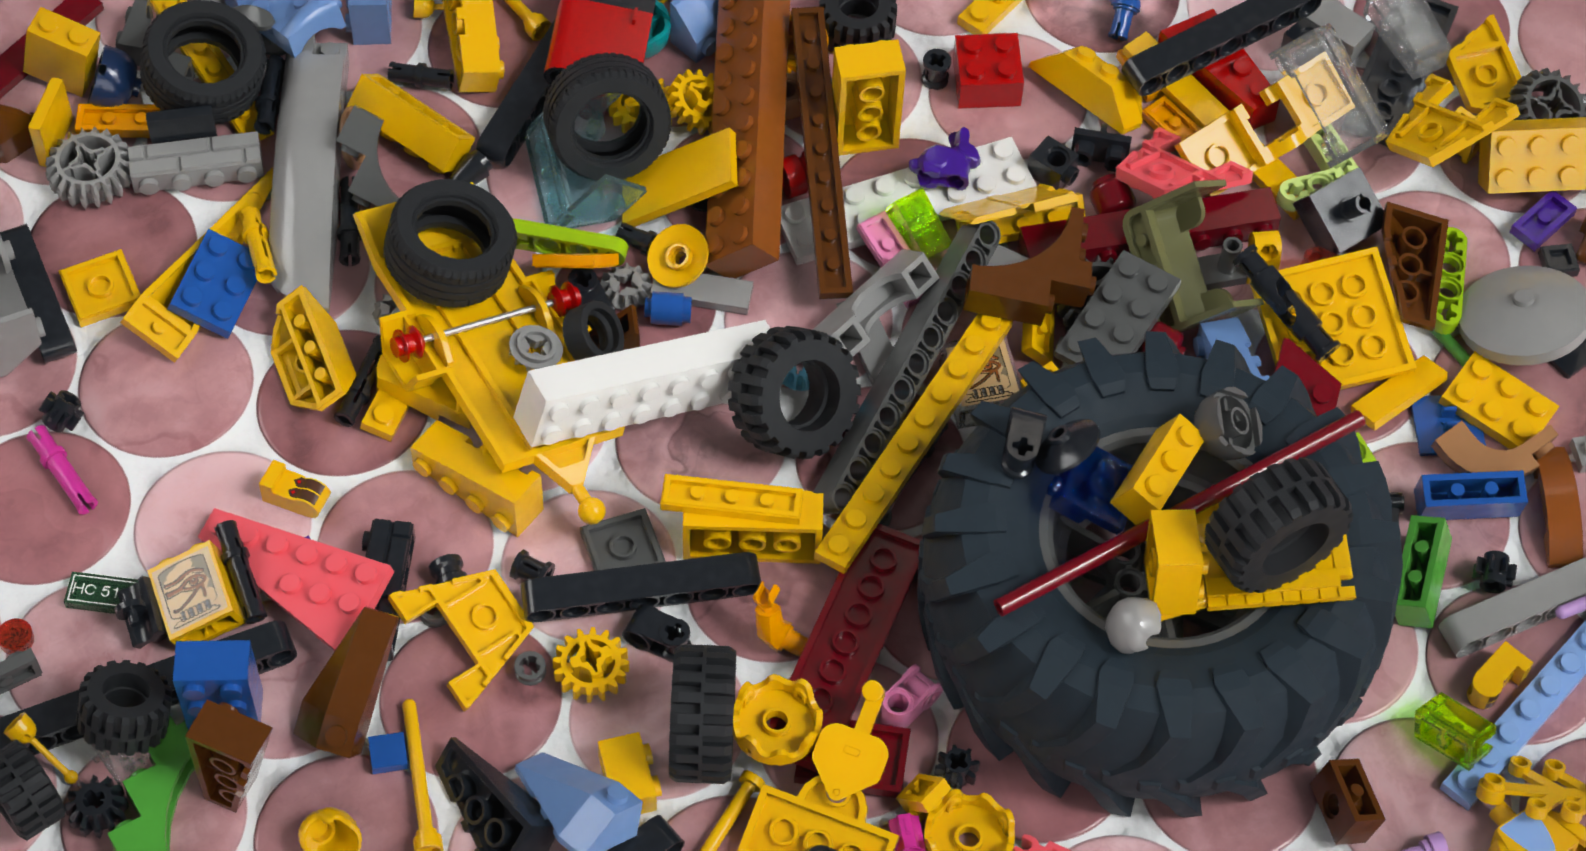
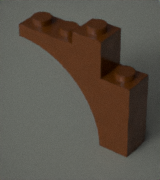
(1031, 287)

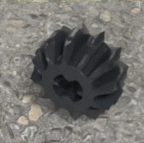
(83, 803)

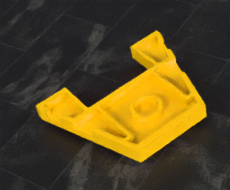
(1436, 133)
(482, 618)

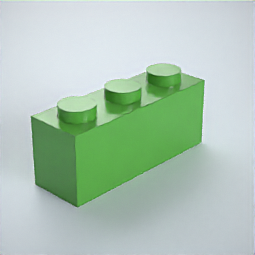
(1423, 570)

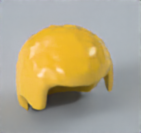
(329, 831)

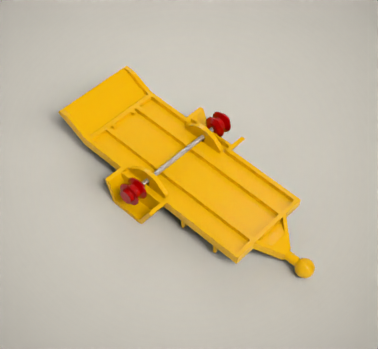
(474, 355)

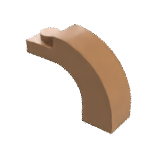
(1466, 454)

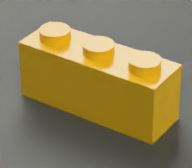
(1158, 469)

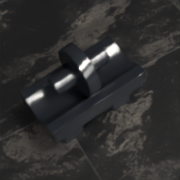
(1100, 147)
(141, 613)

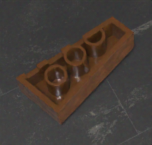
(226, 752)

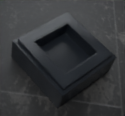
(1559, 258)

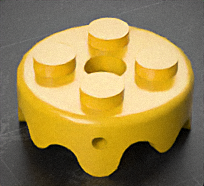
(782, 699)
(969, 814)

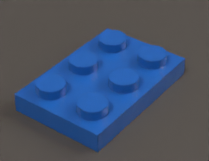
(215, 284)

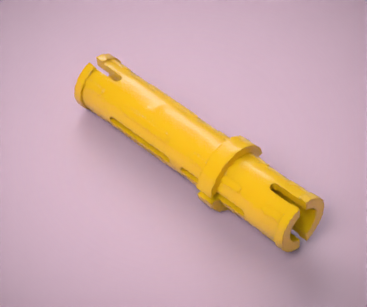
(255, 236)

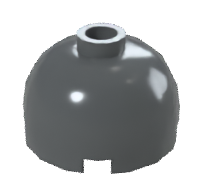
(1228, 425)

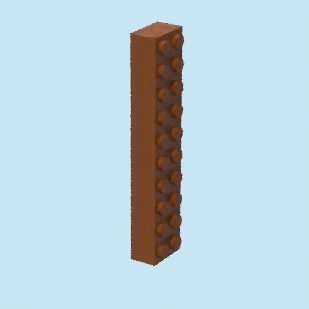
(751, 100)

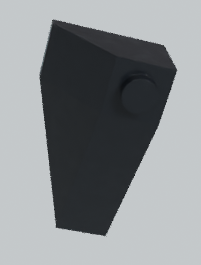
(492, 805)

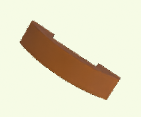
(1560, 508)

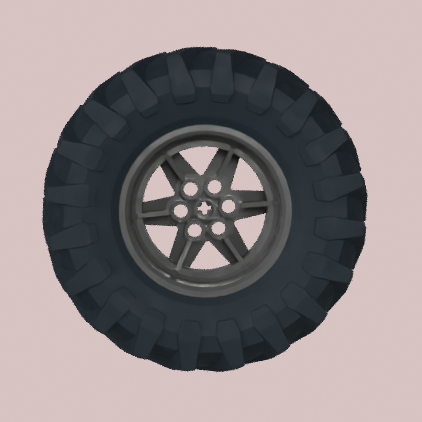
(1188, 709)

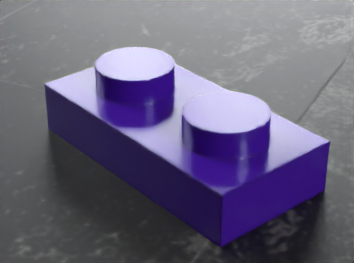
(1543, 220)

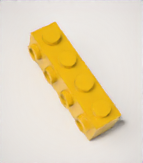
(412, 123)

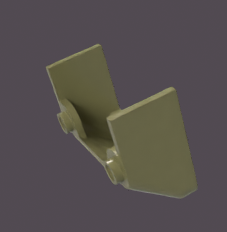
(1162, 237)

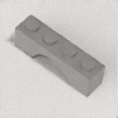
(898, 281)

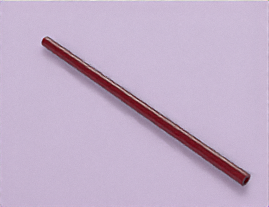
(1199, 502)

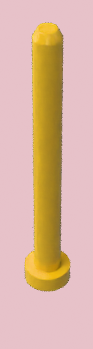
(750, 783)

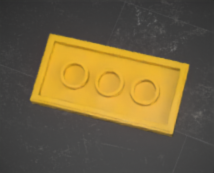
(685, 177)

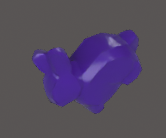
(947, 165)

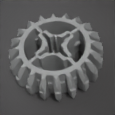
(89, 167)

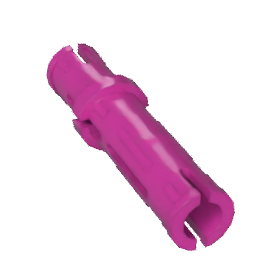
(54, 459)

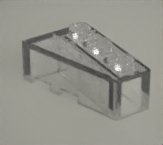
(1410, 34)

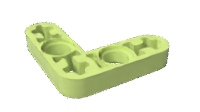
(1326, 175)

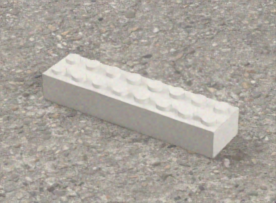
(631, 385)

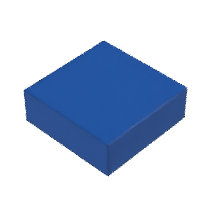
(388, 753)

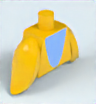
(1523, 833)

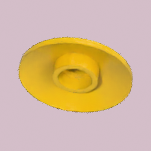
(670, 247)

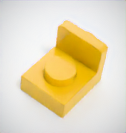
(923, 795)

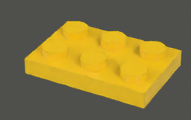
(1498, 402)

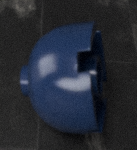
(114, 79)

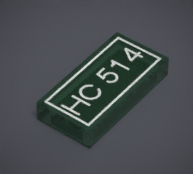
(95, 592)

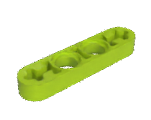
(535, 235)
(1453, 282)

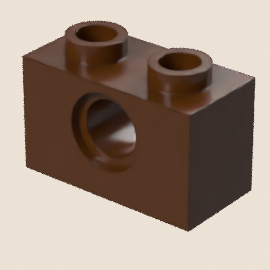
(1347, 801)

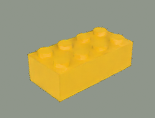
(868, 96)
(1534, 156)
(768, 540)

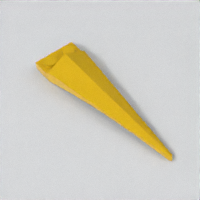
(149, 314)

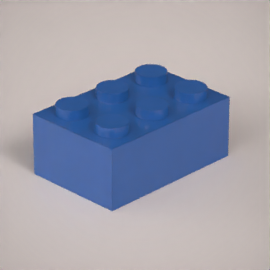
(217, 673)

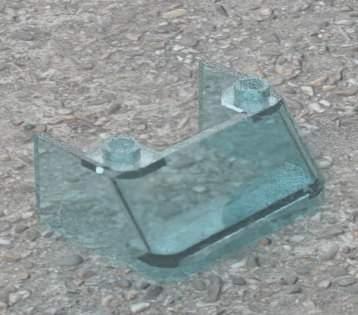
(564, 195)

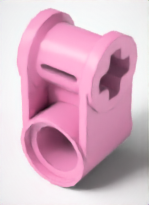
(911, 694)

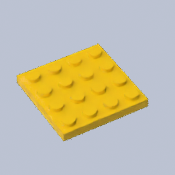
(1356, 309)

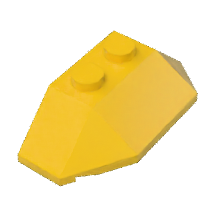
(1093, 85)
(310, 352)

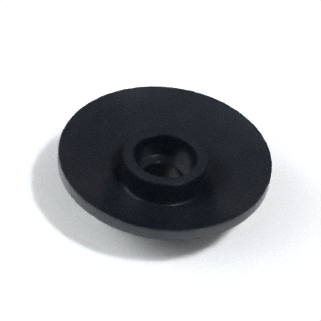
(1068, 446)

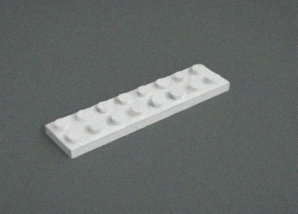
(999, 173)

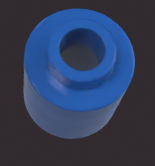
(668, 308)

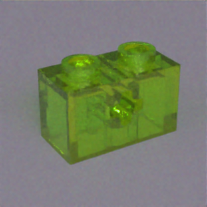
(919, 224)

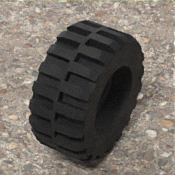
(829, 400)
(1278, 525)
(702, 714)

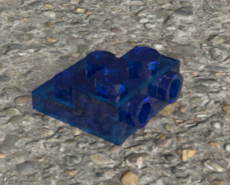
(1088, 490)

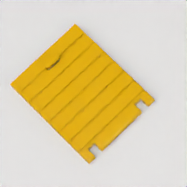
(1316, 586)

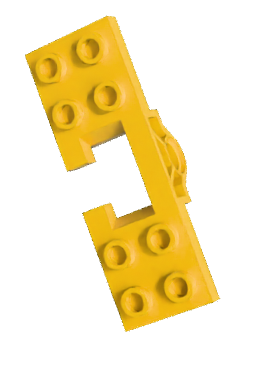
(1235, 140)

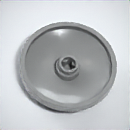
(1524, 315)

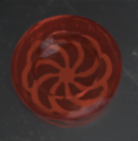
(16, 636)

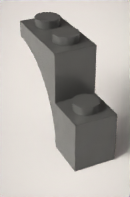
(131, 38)
(361, 136)

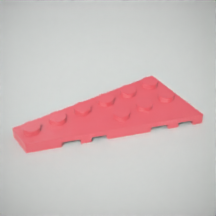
(307, 578)

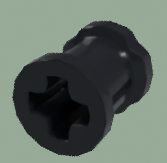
(936, 65)
(528, 567)

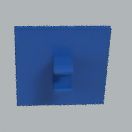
(1433, 420)

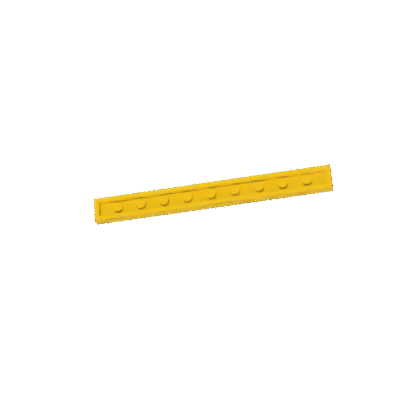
(911, 442)

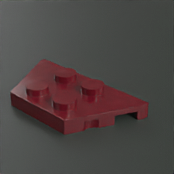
(1319, 383)

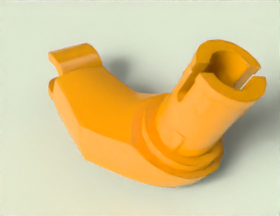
(770, 623)

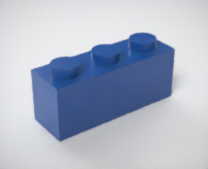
(1471, 495)

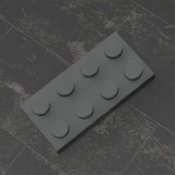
(1121, 308)

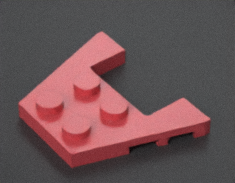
(1160, 172)

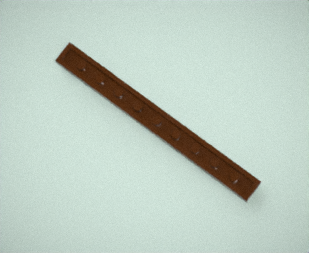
(821, 153)

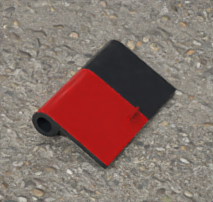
(598, 27)

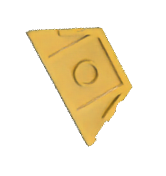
(1483, 67)

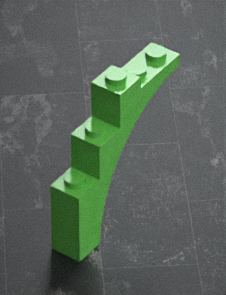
(155, 794)

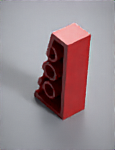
(1231, 79)

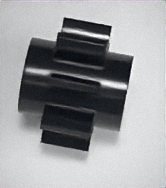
(61, 411)
(1494, 571)
(957, 767)

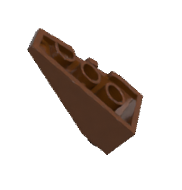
(1415, 261)
(344, 695)

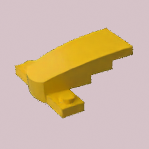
(393, 402)

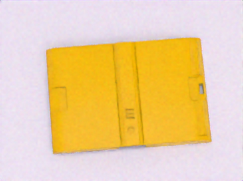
(1005, 205)

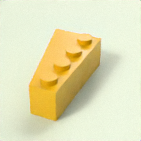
(474, 44)
(461, 469)

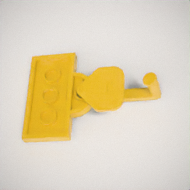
(846, 765)

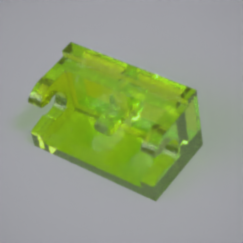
(1453, 730)

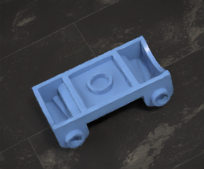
(297, 20)

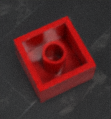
(988, 70)

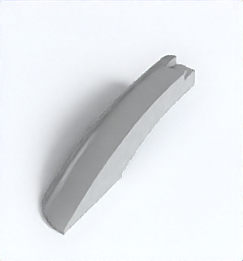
(308, 169)

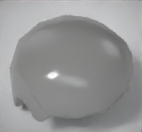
(1132, 623)

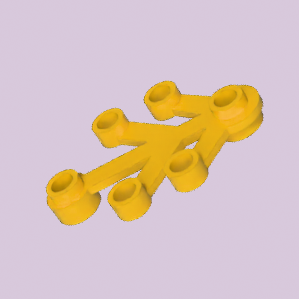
(1543, 793)

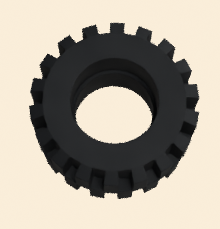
(846, 30)
(124, 707)
(26, 792)

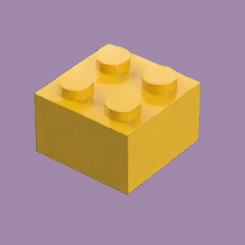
(1175, 561)

